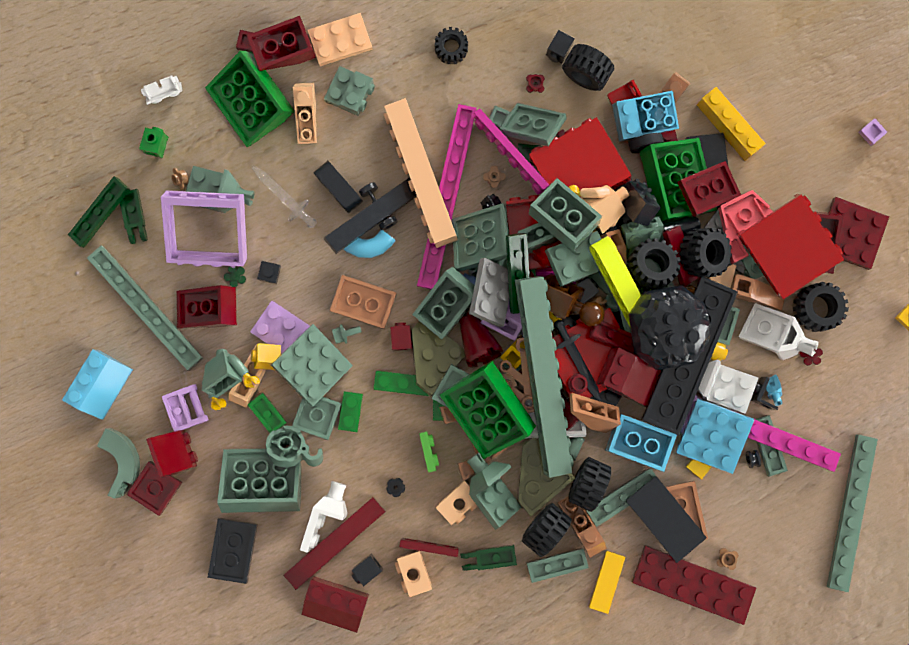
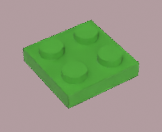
(431, 459)

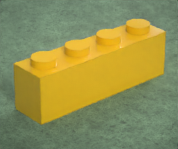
(731, 123)

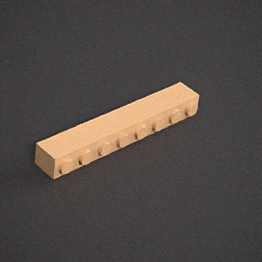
(420, 172)

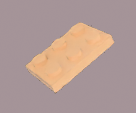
(340, 39)

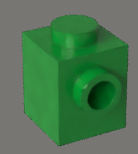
(154, 142)

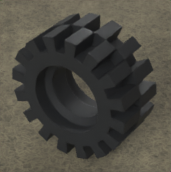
(447, 35)

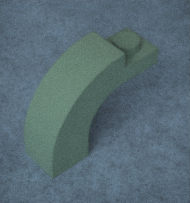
(126, 457)

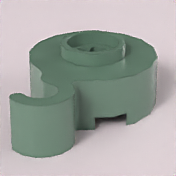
(295, 453)

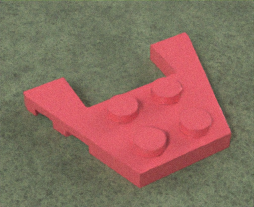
(740, 215)

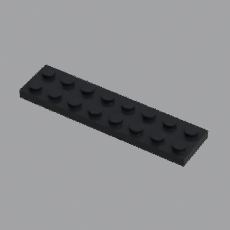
(679, 384)

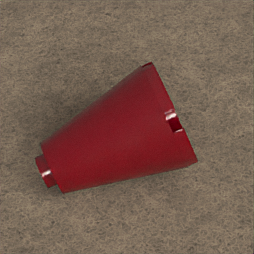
(478, 341)

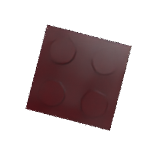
(154, 491)

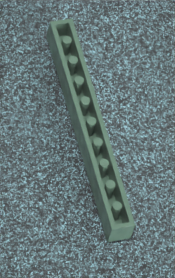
(543, 376)

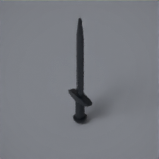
(568, 342)

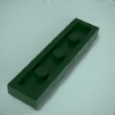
(98, 212)
(517, 265)

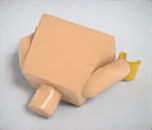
(605, 202)

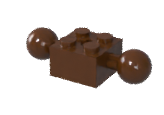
(567, 299)

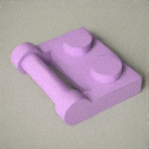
(179, 411)

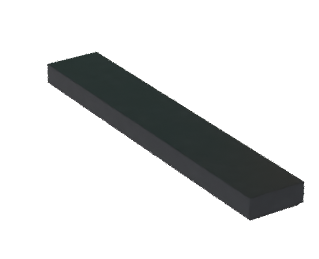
(370, 217)

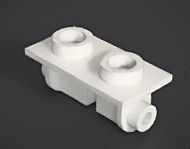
(155, 94)

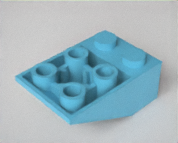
(645, 115)

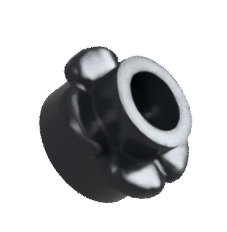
(395, 492)

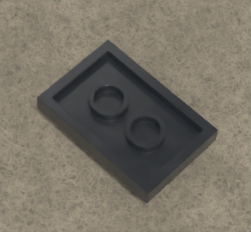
(232, 550)

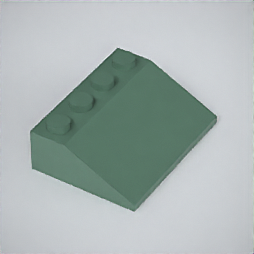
(257, 485)

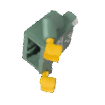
(223, 374)

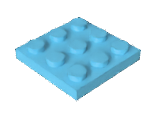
(715, 435)

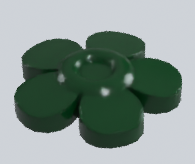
(235, 276)

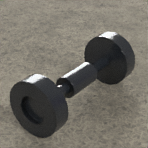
(368, 190)

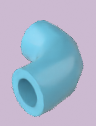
(370, 247)

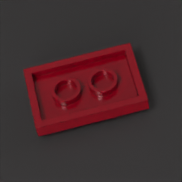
(709, 188)

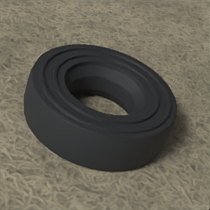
(641, 142)

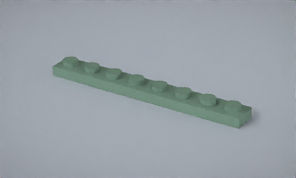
(145, 308)
(852, 513)

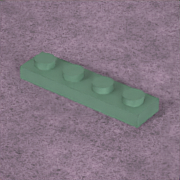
(615, 501)

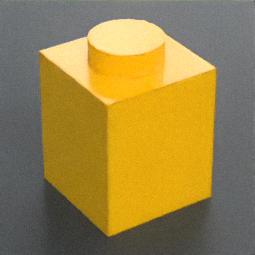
(265, 355)

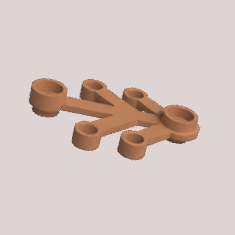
(521, 378)

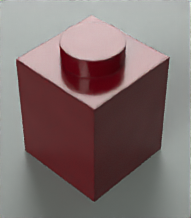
(401, 337)

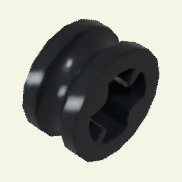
(753, 459)

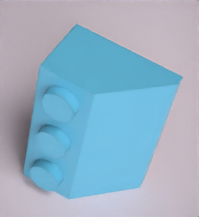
(97, 384)

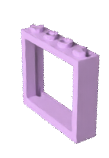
(203, 199)

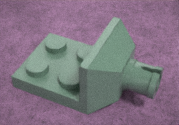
(215, 182)
(490, 491)

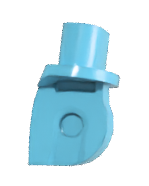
(774, 390)

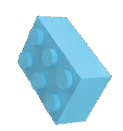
(641, 443)

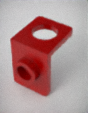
(624, 92)

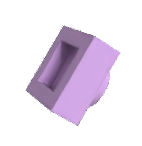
(872, 132)

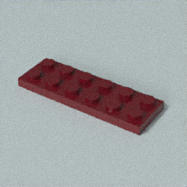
(694, 585)

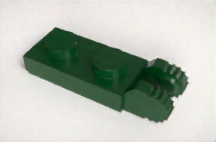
(133, 215)
(491, 558)

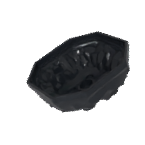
(669, 327)

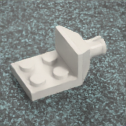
(776, 333)
(727, 387)
(329, 505)

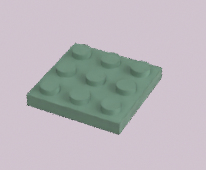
(480, 236)
(311, 365)

